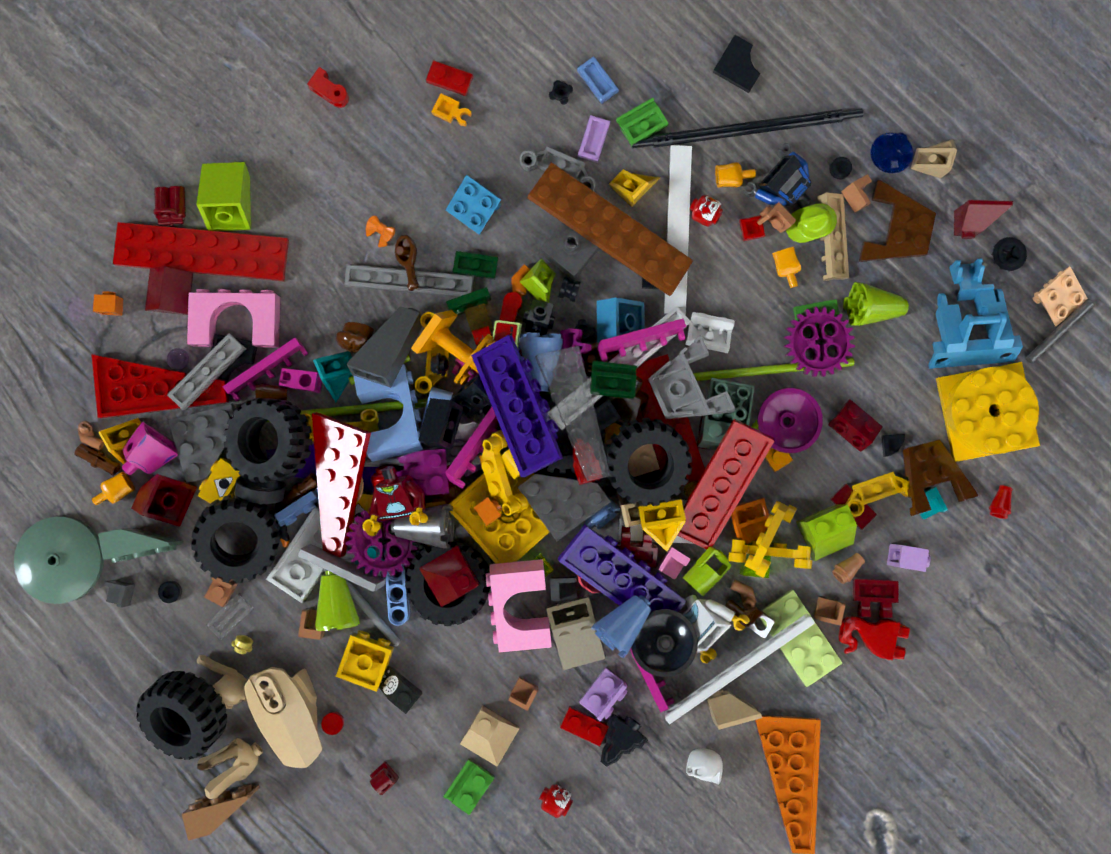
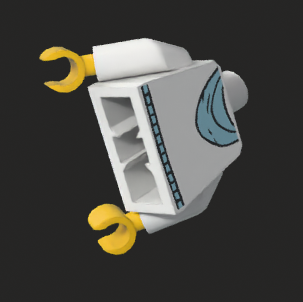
(710, 623)

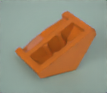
(750, 520)

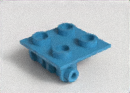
(473, 204)

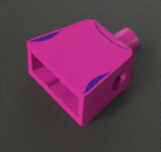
(147, 450)

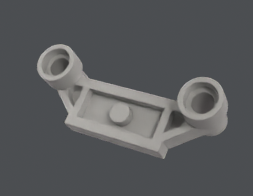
(568, 164)

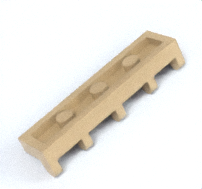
(836, 242)

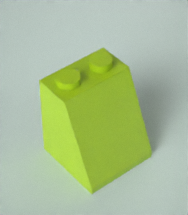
(225, 196)
(828, 530)

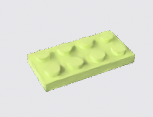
(810, 650)

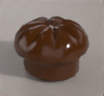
(354, 336)

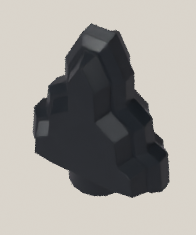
(621, 739)

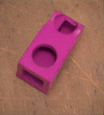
(301, 380)

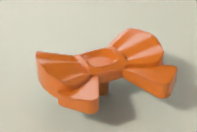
(374, 225)

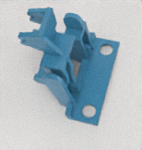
(956, 332)

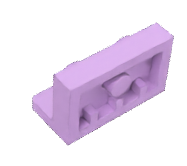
(603, 694)

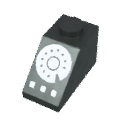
(399, 690)

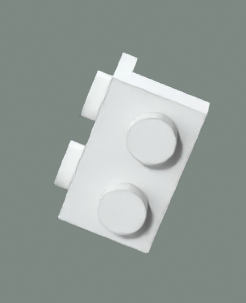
(713, 330)

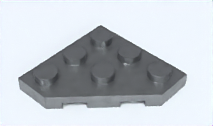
(200, 440)
(563, 502)

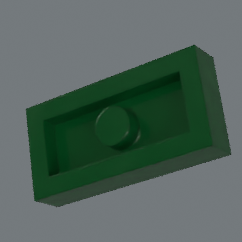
(475, 265)

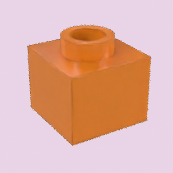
(108, 304)
(489, 510)

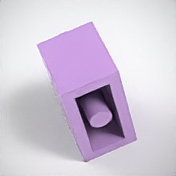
(908, 557)

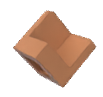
(855, 194)
(829, 611)
(307, 625)
(523, 693)

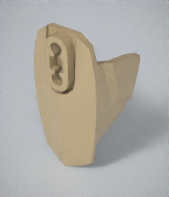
(291, 723)

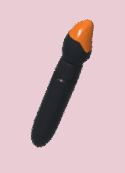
(284, 536)

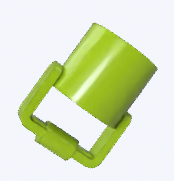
(702, 576)

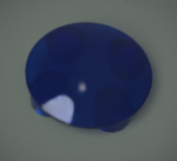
(892, 152)

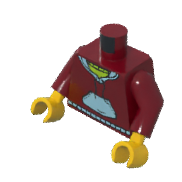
(395, 499)

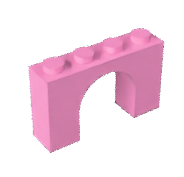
(207, 306)
(506, 581)

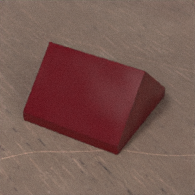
(168, 290)

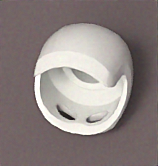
(705, 765)

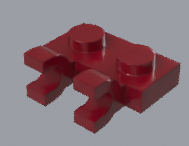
(643, 551)
(875, 591)

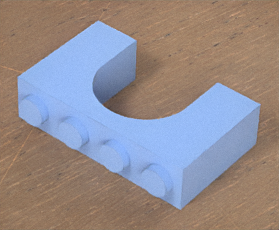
(404, 435)

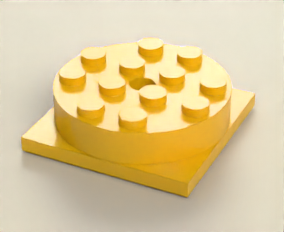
(966, 413)
(507, 537)

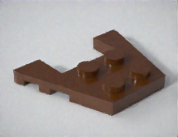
(908, 228)
(929, 466)

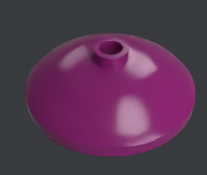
(803, 415)

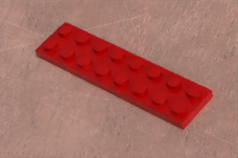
(201, 251)

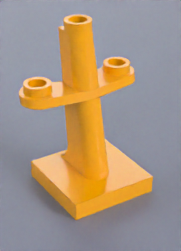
(438, 333)

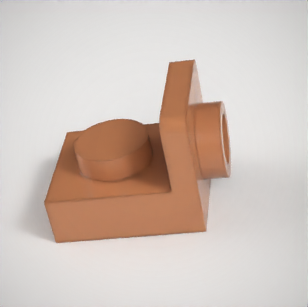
(777, 216)
(220, 592)

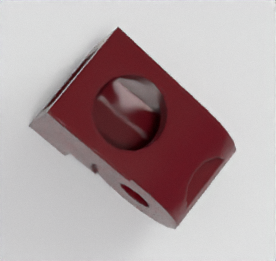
(383, 778)

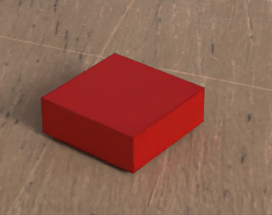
(751, 229)

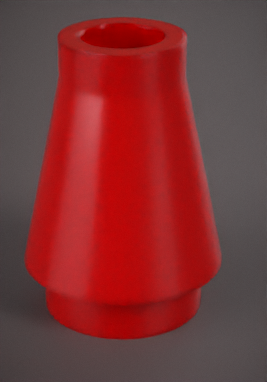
(1001, 503)

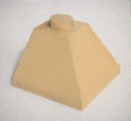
(730, 710)
(489, 735)

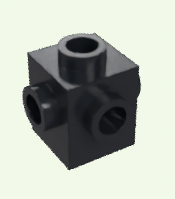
(539, 317)

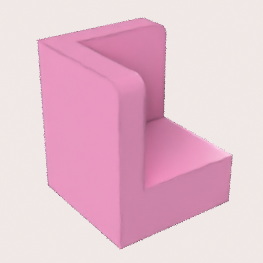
(673, 563)

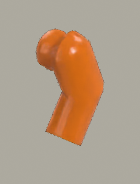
(515, 281)

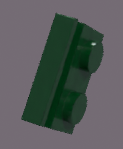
(469, 300)
(613, 379)

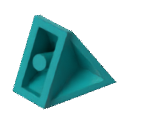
(334, 372)

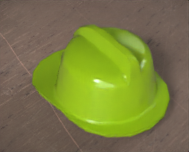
(812, 223)

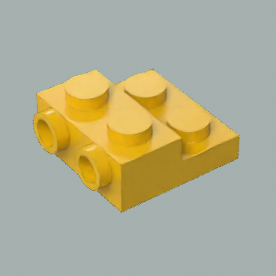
(365, 660)

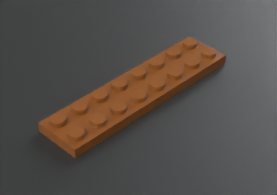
(610, 229)

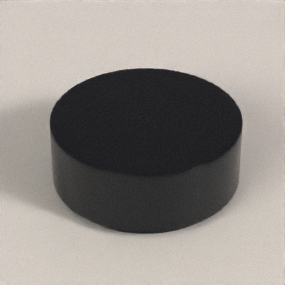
(840, 168)
(170, 591)

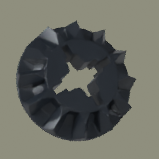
(1018, 252)

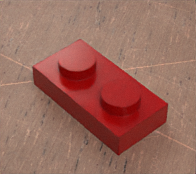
(449, 78)
(584, 726)

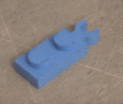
(304, 504)

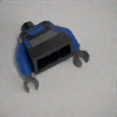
(785, 182)

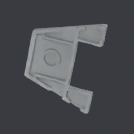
(679, 391)

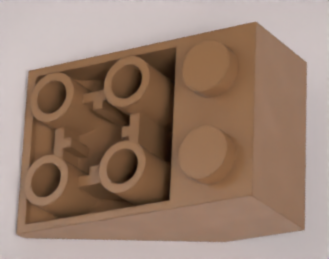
(208, 814)

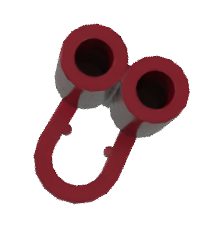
(170, 205)

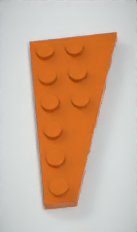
(793, 763)

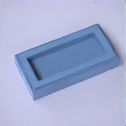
(597, 80)

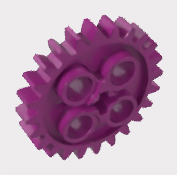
(838, 339)
(362, 541)

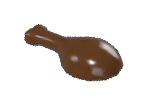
(406, 255)

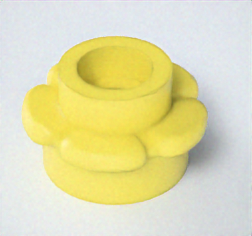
(242, 644)

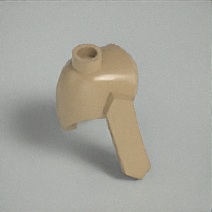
(230, 685)
(245, 763)

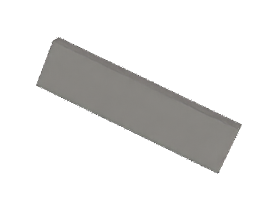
(206, 371)
(341, 567)

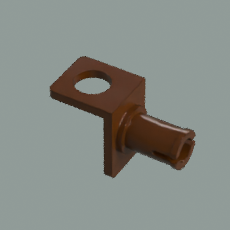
(753, 614)

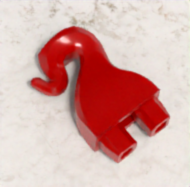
(878, 636)

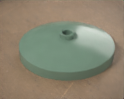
(76, 555)

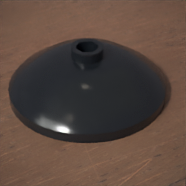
(663, 626)

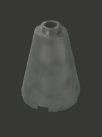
(435, 532)

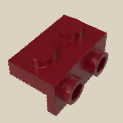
(855, 426)

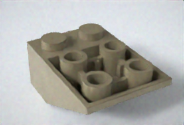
(573, 634)

